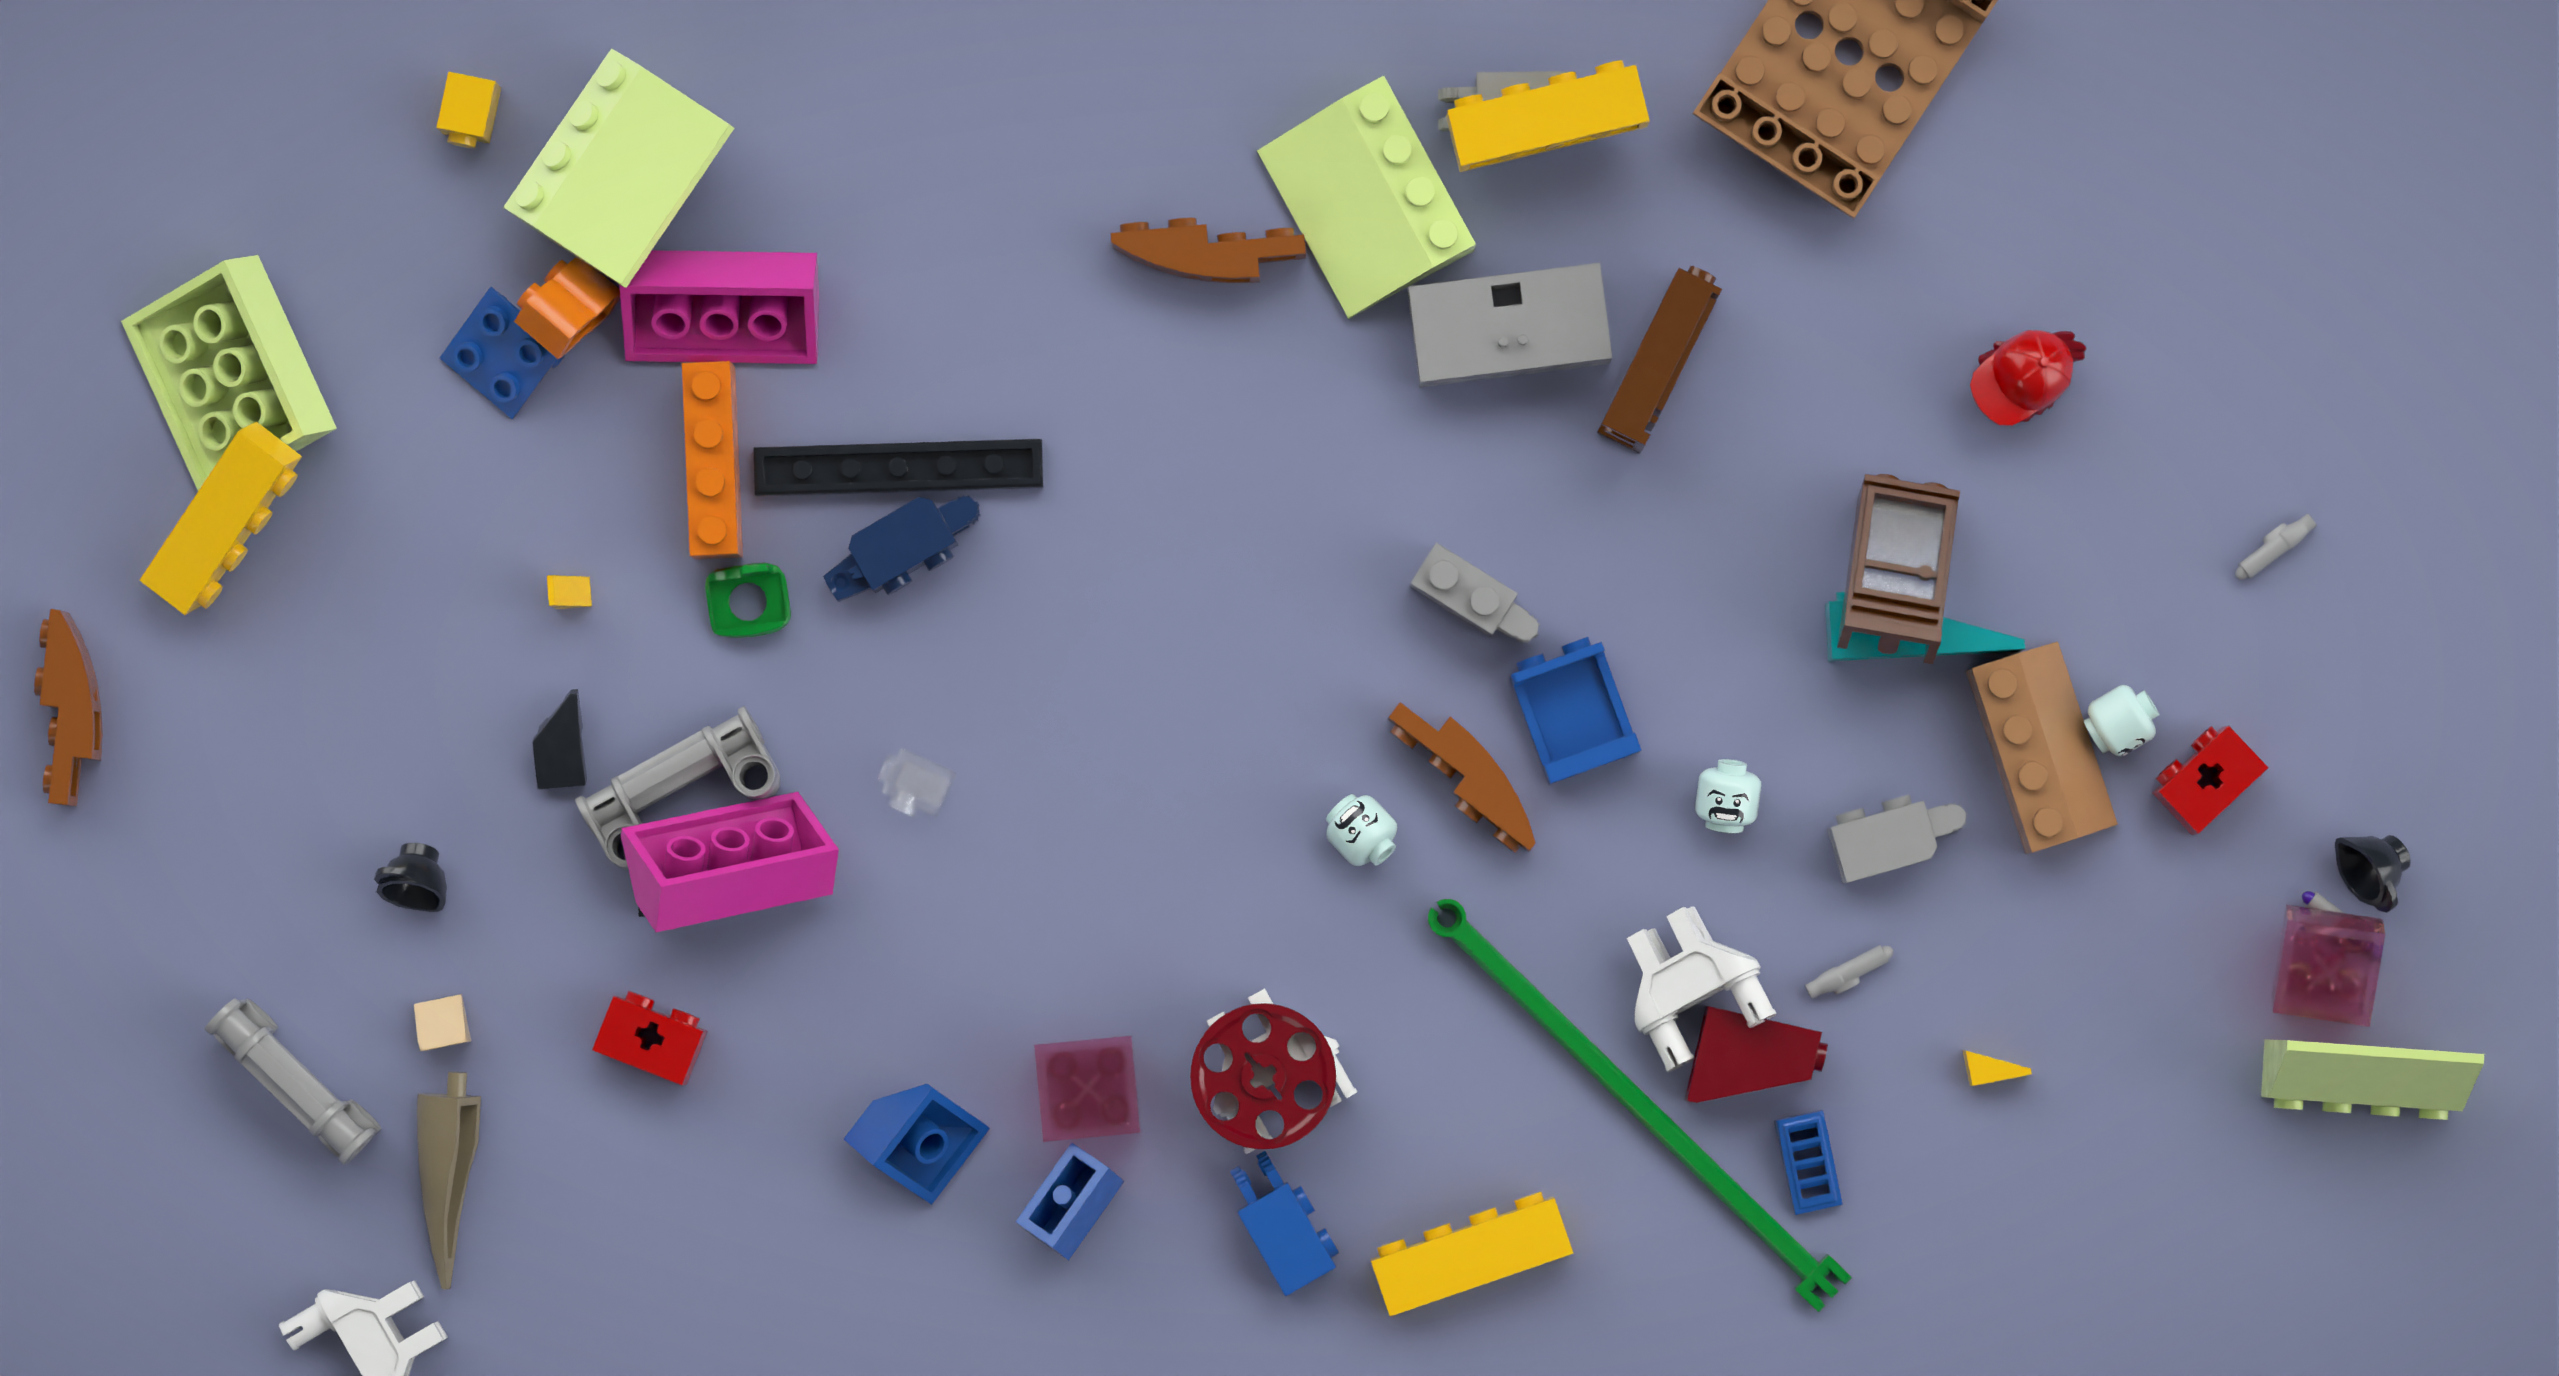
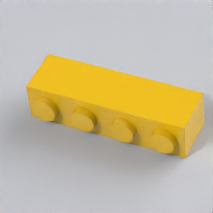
(1547, 117)
(221, 519)
(1470, 1255)

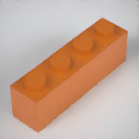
(712, 460)

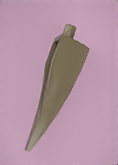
(445, 1154)

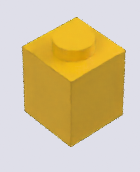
(468, 109)

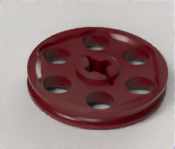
(1271, 1051)

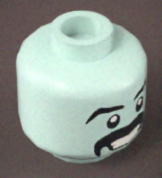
(2121, 720)
(1728, 796)
(1361, 830)

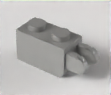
(1890, 838)

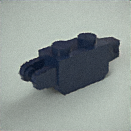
(901, 544)

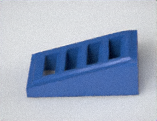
(1797, 1123)

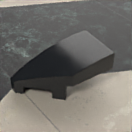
(559, 747)

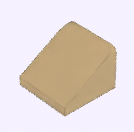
(441, 1023)

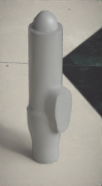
(2275, 544)
(1847, 974)

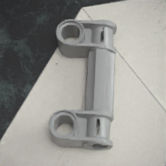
(732, 744)
(248, 1036)

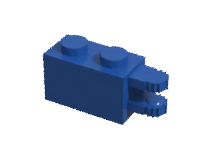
(1283, 1230)

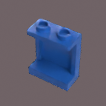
(1573, 710)

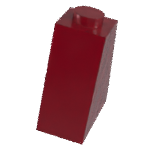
(1745, 1059)

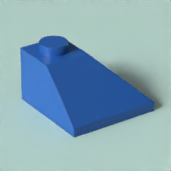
(917, 1138)

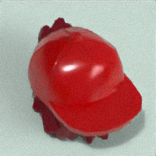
(2025, 375)

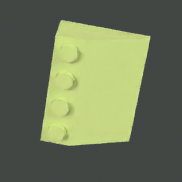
(618, 168)
(1366, 197)
(224, 360)
(2368, 1076)

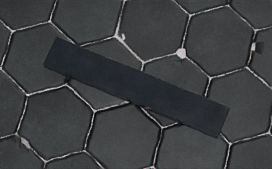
(898, 467)

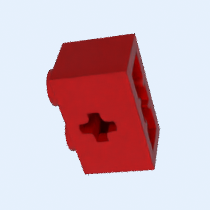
(2236, 770)
(621, 1038)

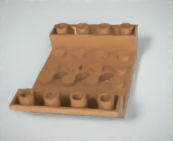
(1831, 119)

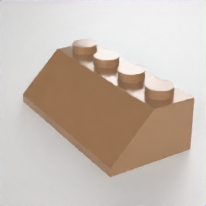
(2041, 747)

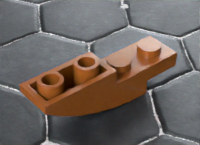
(1186, 252)
(71, 686)
(1484, 785)

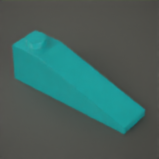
(1956, 639)

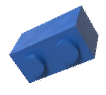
(1070, 1201)

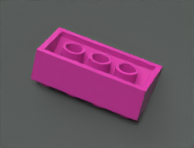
(722, 308)
(729, 861)

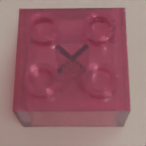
(2328, 965)
(1087, 1088)

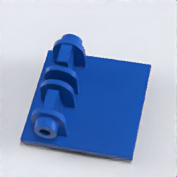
(498, 354)

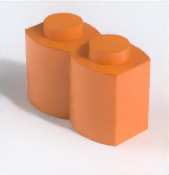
(566, 306)

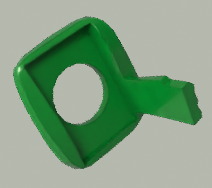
(720, 586)

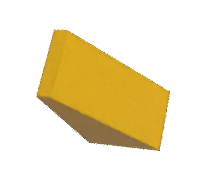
(569, 591)
(1985, 1069)

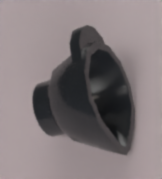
(2372, 868)
(413, 879)

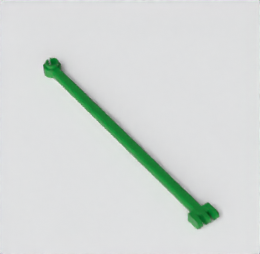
(1642, 1107)

